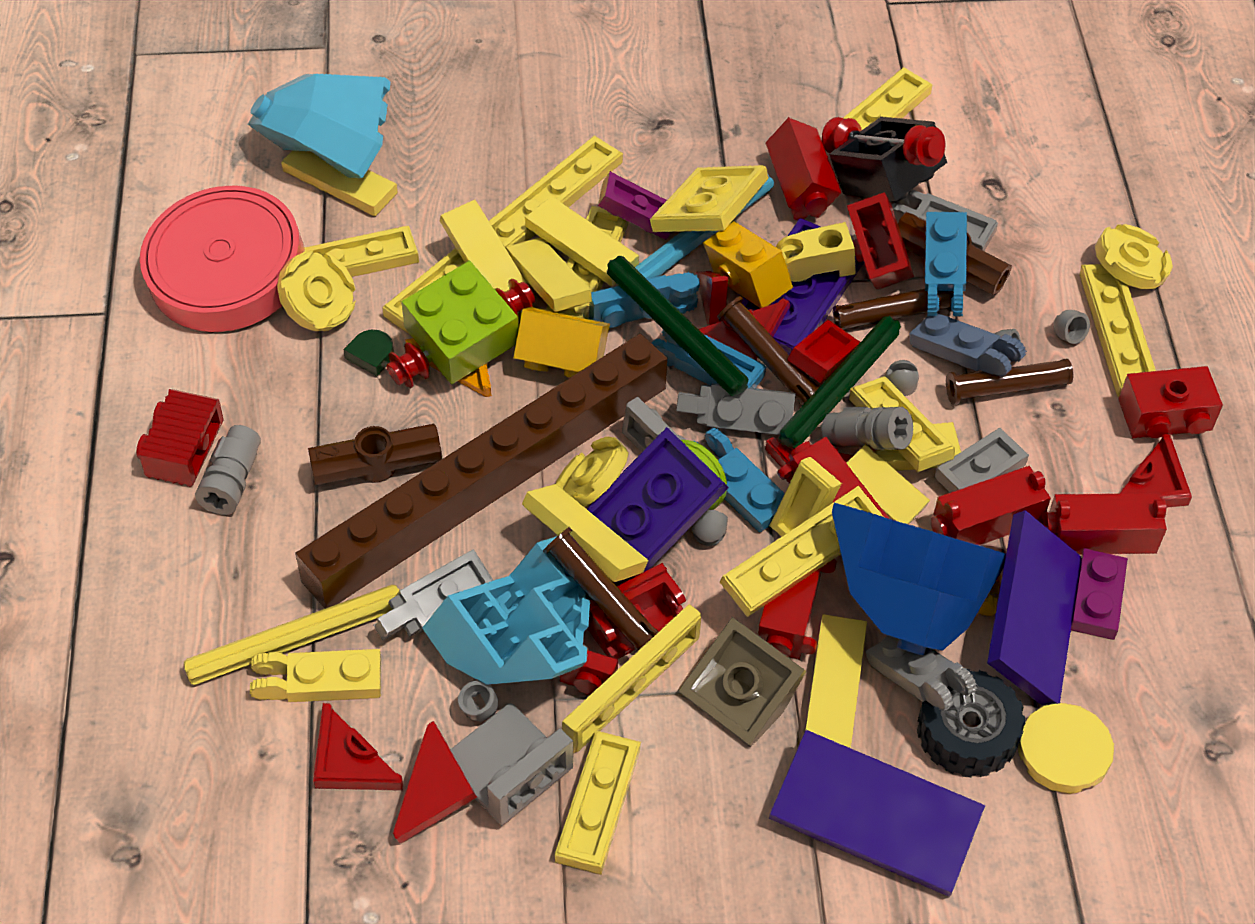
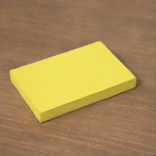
(709, 199)

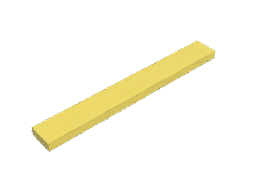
(565, 183)

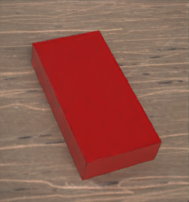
(823, 351)

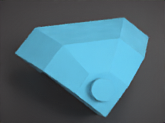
(327, 116)
(515, 625)

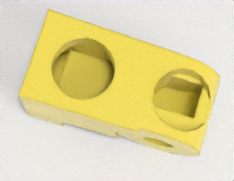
(819, 252)

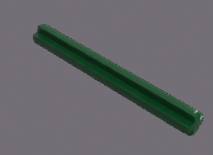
(678, 326)
(839, 383)

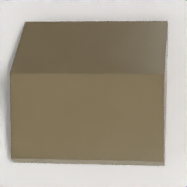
(743, 682)

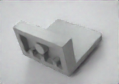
(512, 762)

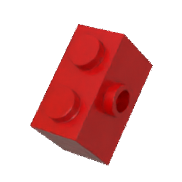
(879, 241)
(1170, 402)

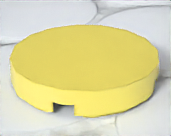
(1133, 256)
(316, 291)
(593, 474)
(1066, 748)

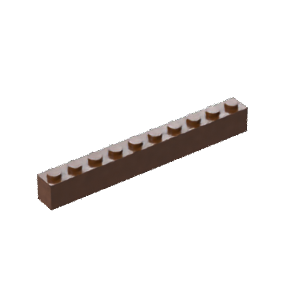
(479, 472)

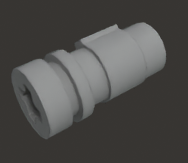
(880, 428)
(231, 463)

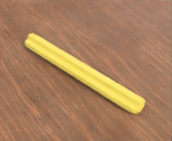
(290, 635)

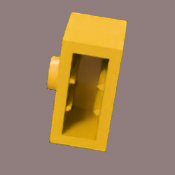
(750, 263)
(559, 341)

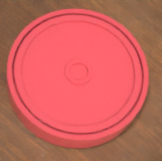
(219, 257)

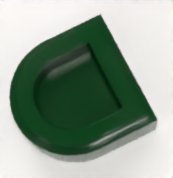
(370, 350)

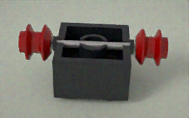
(884, 156)

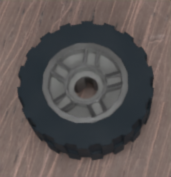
(978, 748)

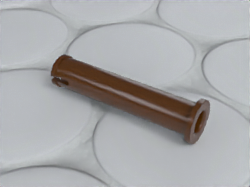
(895, 306)
(767, 350)
(1017, 379)
(601, 589)

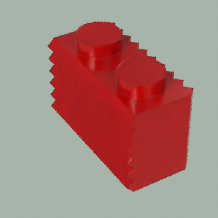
(180, 437)

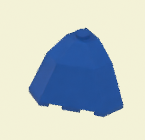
(914, 579)

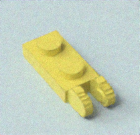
(318, 675)

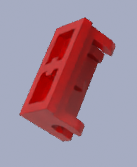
(655, 598)

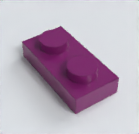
(630, 202)
(1099, 594)

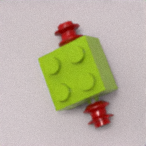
(458, 325)

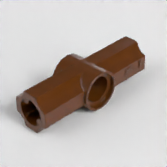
(981, 267)
(375, 454)

